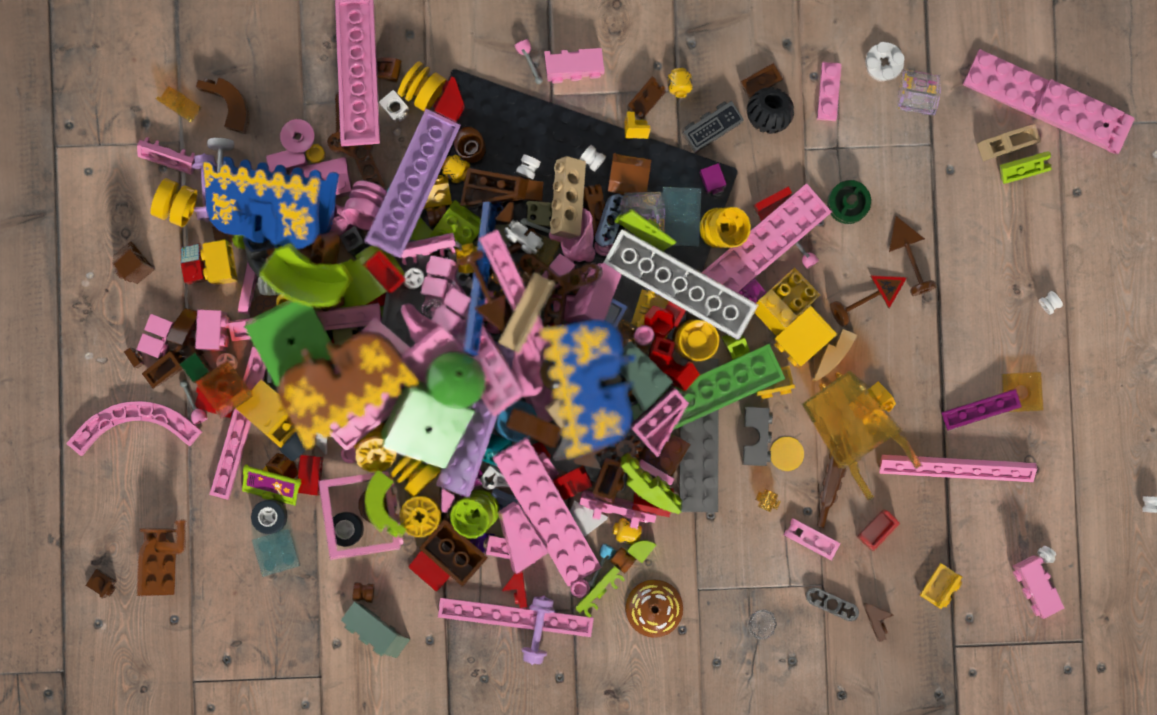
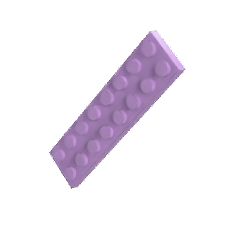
(412, 183)
(468, 455)

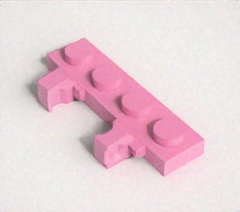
(619, 506)

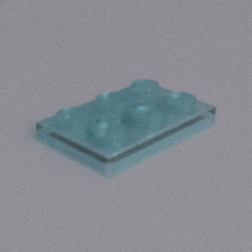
(682, 214)

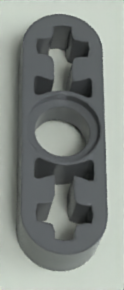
(847, 605)

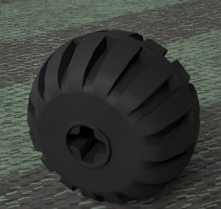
(770, 110)

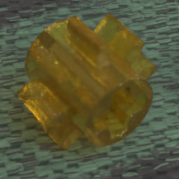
(768, 500)

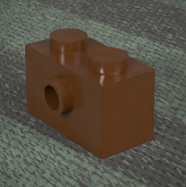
(609, 481)

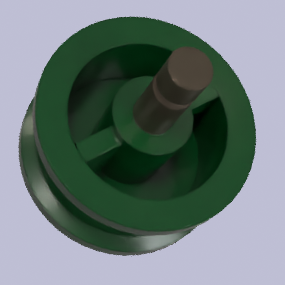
(849, 202)

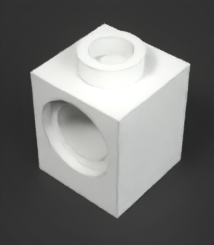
(391, 99)

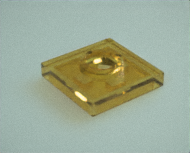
(1032, 382)

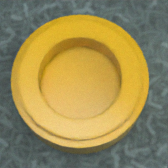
(315, 153)

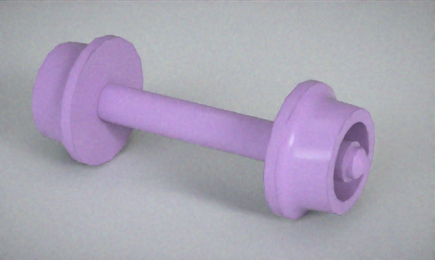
(198, 164)
(534, 654)

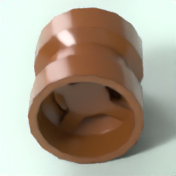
(623, 560)

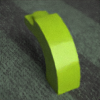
(374, 507)

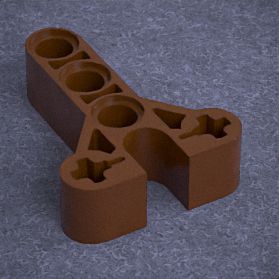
(362, 163)
(326, 251)

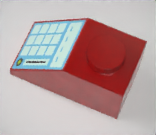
(192, 264)

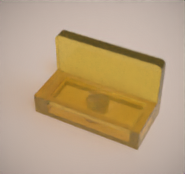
(545, 253)

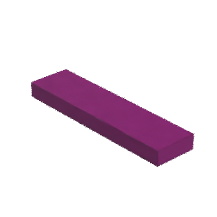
(981, 409)

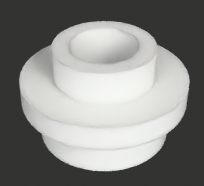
(1047, 554)

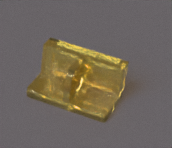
(179, 104)

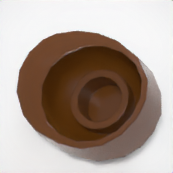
(469, 144)

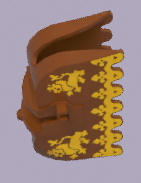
(319, 396)

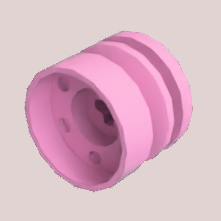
(363, 204)

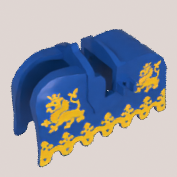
(269, 203)
(583, 357)

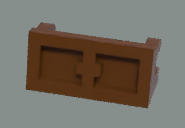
(646, 98)

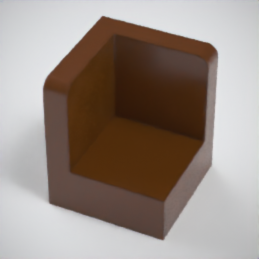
(282, 466)

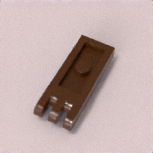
(595, 204)

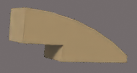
(1008, 142)
(834, 354)

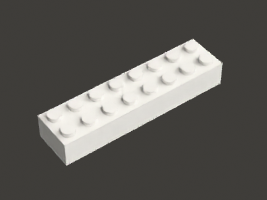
(680, 284)

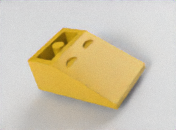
(786, 301)
(268, 414)

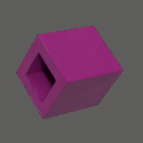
(713, 179)

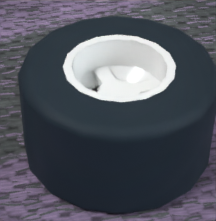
(293, 447)
(269, 516)
(346, 535)

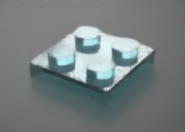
(276, 552)

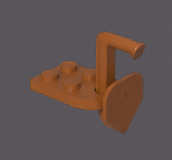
(158, 560)

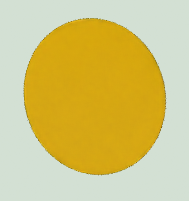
(787, 453)

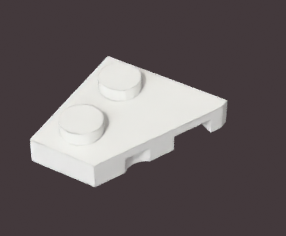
(584, 519)

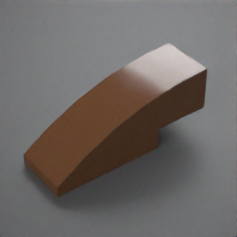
(169, 364)

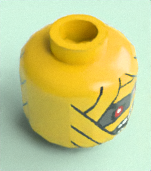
(679, 82)
(455, 168)
(625, 533)

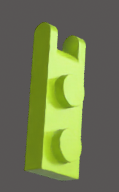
(1025, 167)

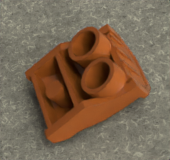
(629, 174)

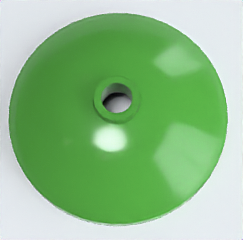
(455, 390)

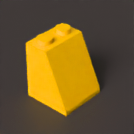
(804, 337)

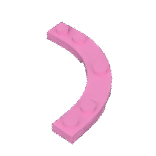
(128, 412)

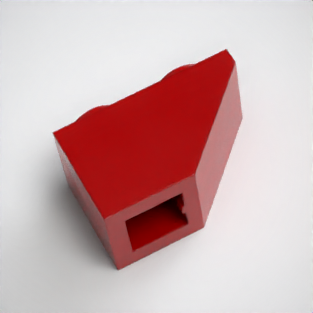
(451, 102)
(661, 351)

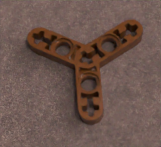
(564, 281)

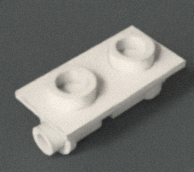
(517, 233)

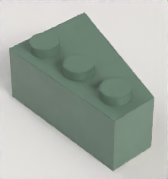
(647, 377)
(374, 631)

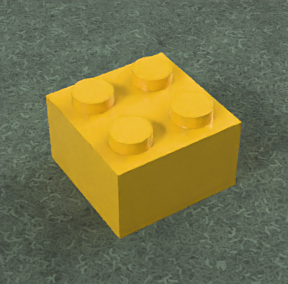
(219, 262)

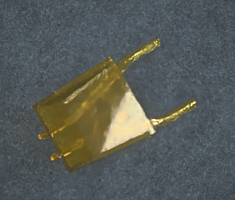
(853, 423)

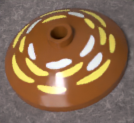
(651, 594)

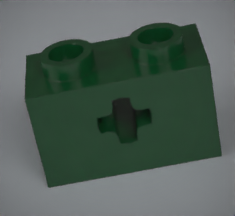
(196, 367)

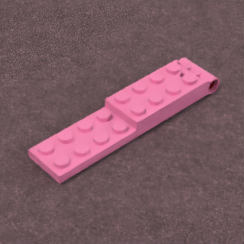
(1049, 101)

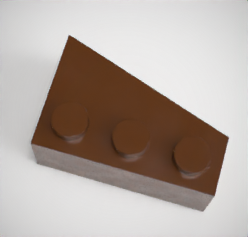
(491, 187)
(131, 264)

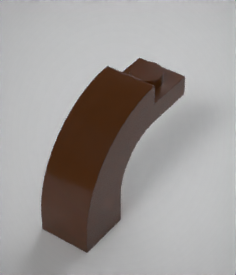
(238, 112)
(535, 428)

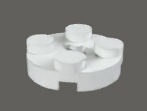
(887, 72)

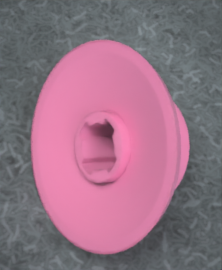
(288, 134)

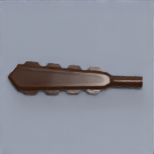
(831, 484)

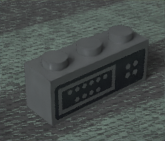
(712, 126)

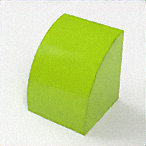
(735, 347)
(641, 549)

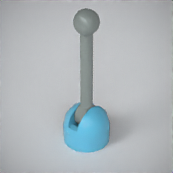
(606, 552)

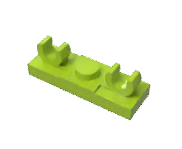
(599, 590)

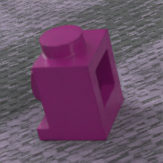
(753, 291)

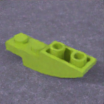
(652, 490)

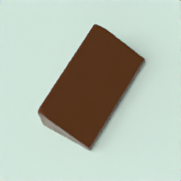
(506, 215)

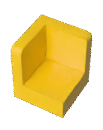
(635, 128)

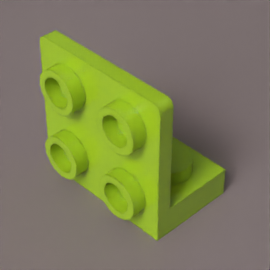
(460, 222)

